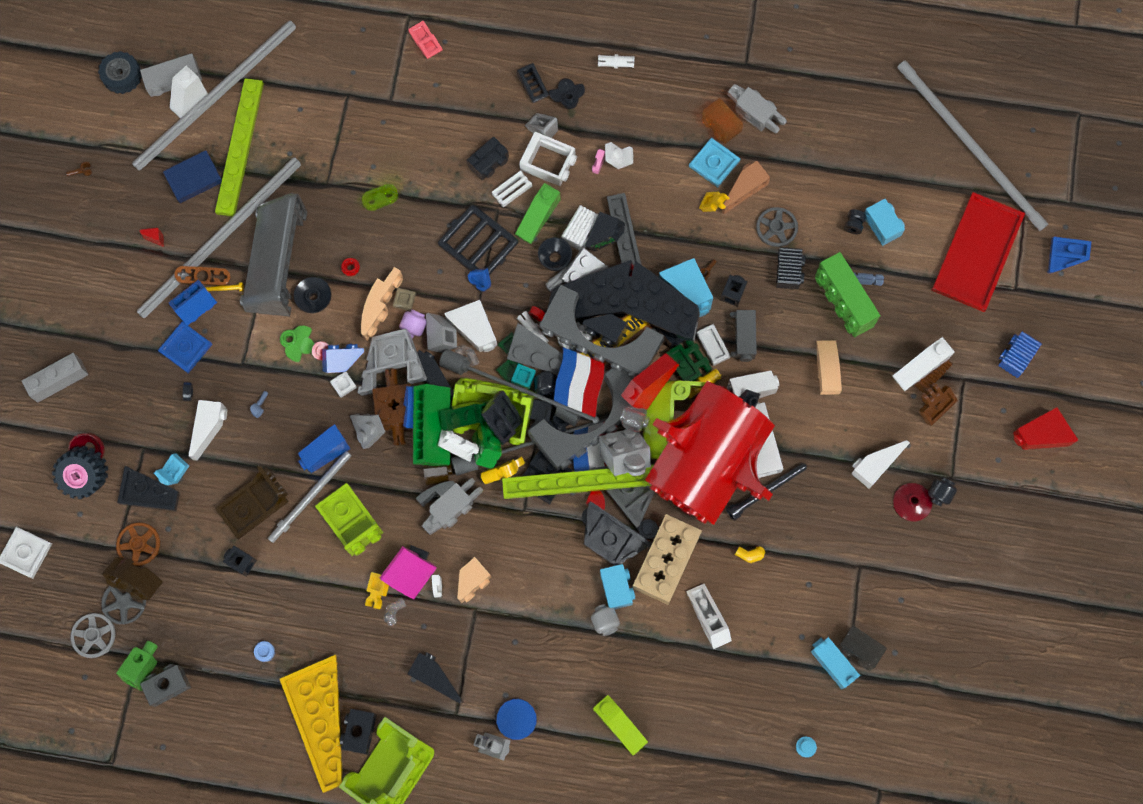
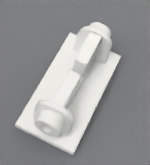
(457, 445)

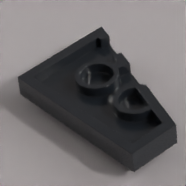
(145, 492)

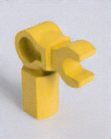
(505, 470)

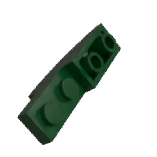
(463, 415)

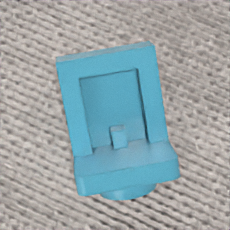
(172, 470)

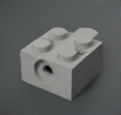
(625, 452)

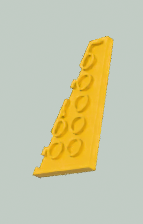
(315, 707)

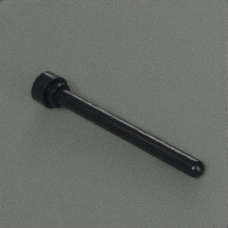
(736, 510)

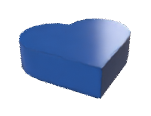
(480, 278)

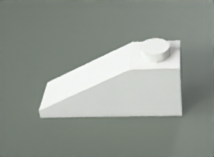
(923, 364)
(207, 424)
(875, 464)
(709, 616)

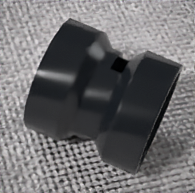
(855, 221)

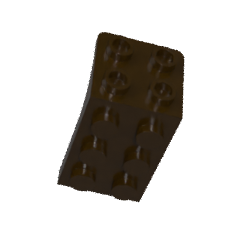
(253, 503)

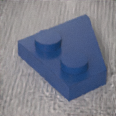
(1067, 253)

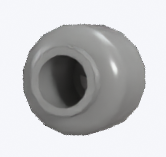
(605, 620)

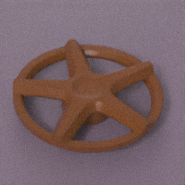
(139, 543)

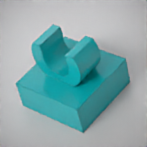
(523, 376)

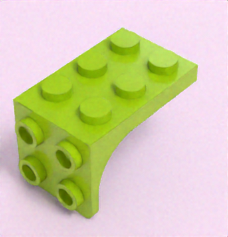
(349, 520)

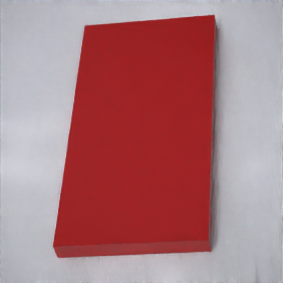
(978, 252)

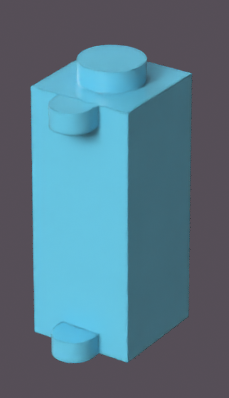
(834, 662)

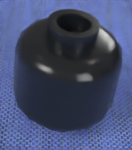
(545, 384)
(942, 491)

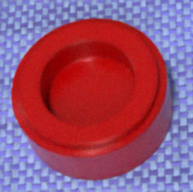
(536, 313)

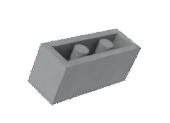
(159, 77)
(55, 377)

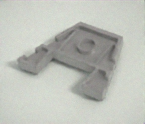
(391, 352)

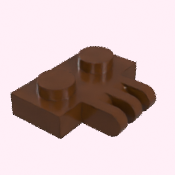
(937, 403)

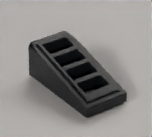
(525, 70)

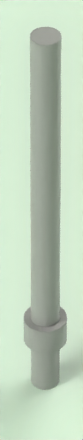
(284, 524)

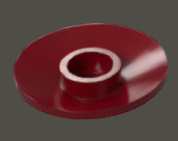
(904, 506)

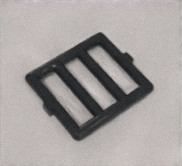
(485, 219)

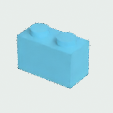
(884, 221)
(616, 586)

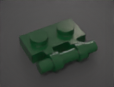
(687, 368)

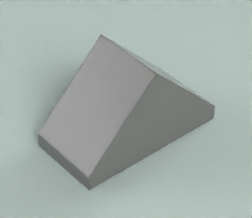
(543, 124)

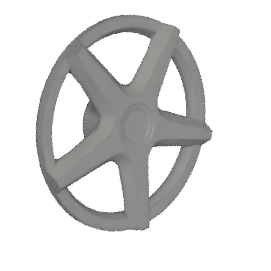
(93, 635)

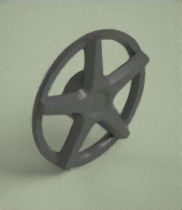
(776, 227)
(123, 603)

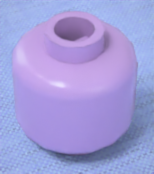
(413, 322)

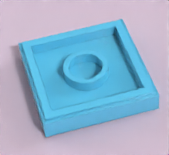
(714, 162)

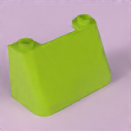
(473, 390)
(391, 768)

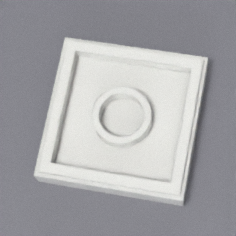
(24, 552)

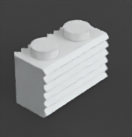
(580, 228)

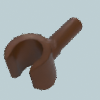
(81, 170)
(706, 271)

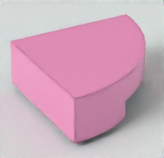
(599, 161)

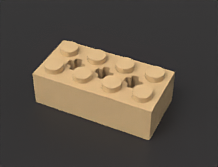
(662, 547)

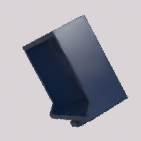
(192, 176)

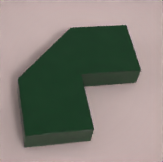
(508, 368)

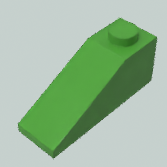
(538, 213)

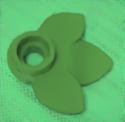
(300, 344)

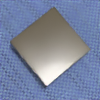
(404, 299)

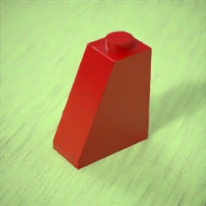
(1045, 432)

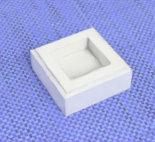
(343, 384)

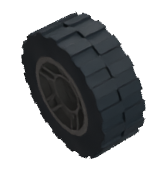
(111, 68)

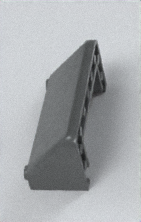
(271, 255)

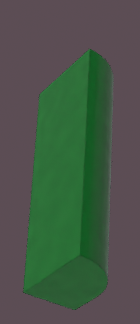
(427, 424)

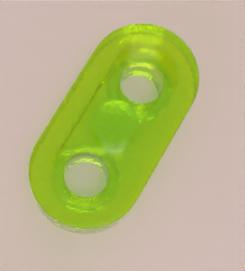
(379, 196)

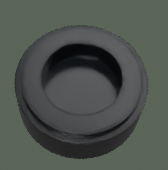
(187, 391)

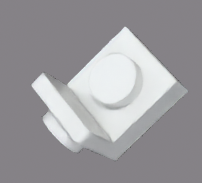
(618, 157)

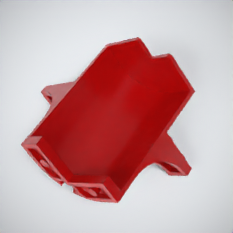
(710, 454)

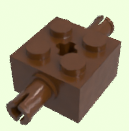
(384, 401)

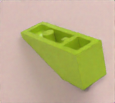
(620, 725)

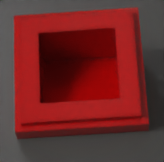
(153, 235)

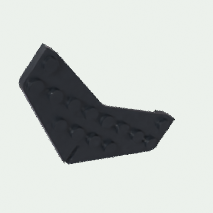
(639, 296)

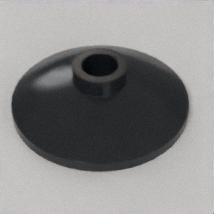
(308, 288)

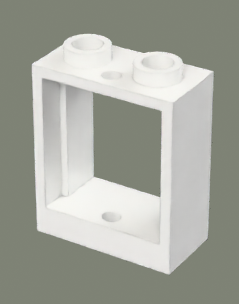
(541, 140)

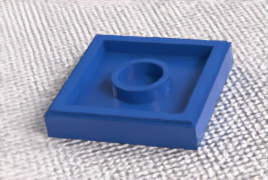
(185, 347)

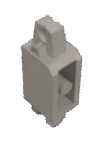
(755, 108)
(450, 506)

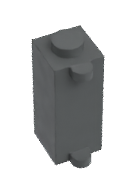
(744, 335)

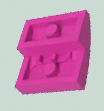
(408, 572)

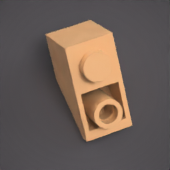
(472, 578)

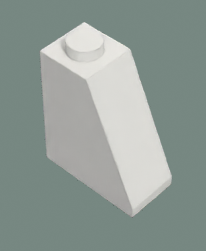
(186, 91)
(473, 326)
(762, 383)

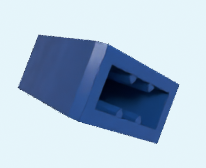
(323, 450)

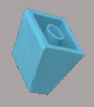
(689, 282)

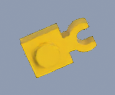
(712, 201)
(377, 588)

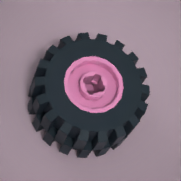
(80, 472)

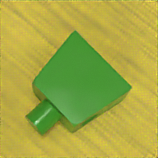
(138, 665)

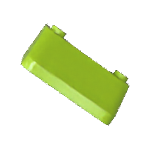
(663, 409)

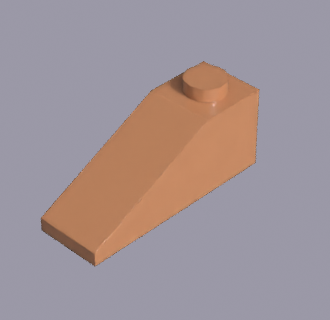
(749, 182)

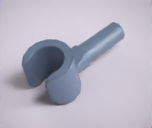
(255, 409)

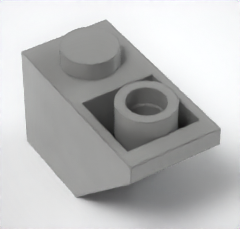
(440, 334)

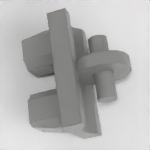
(492, 745)

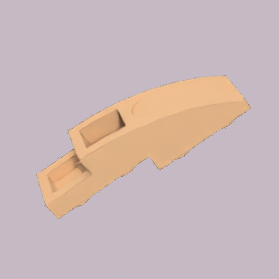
(374, 308)

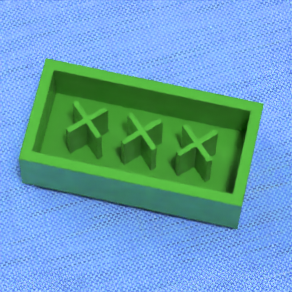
(847, 295)

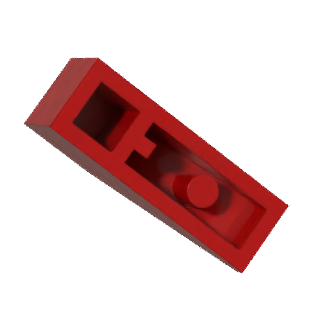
(649, 383)

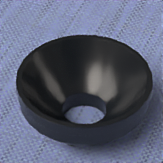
(551, 246)

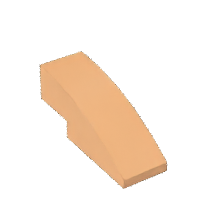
(828, 367)

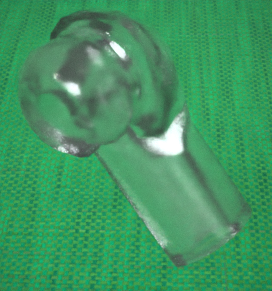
(391, 610)

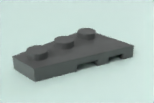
(533, 351)

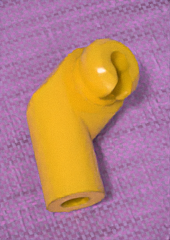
(751, 556)

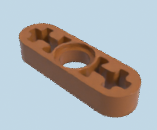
(217, 271)

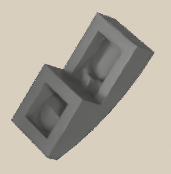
(430, 493)

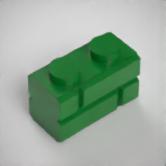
(488, 446)

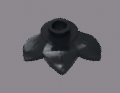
(567, 93)

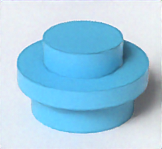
(806, 747)

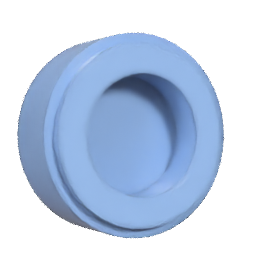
(264, 651)

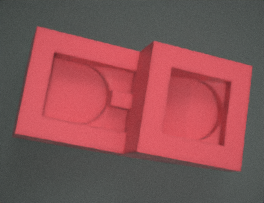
(425, 40)

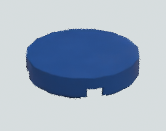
(516, 719)

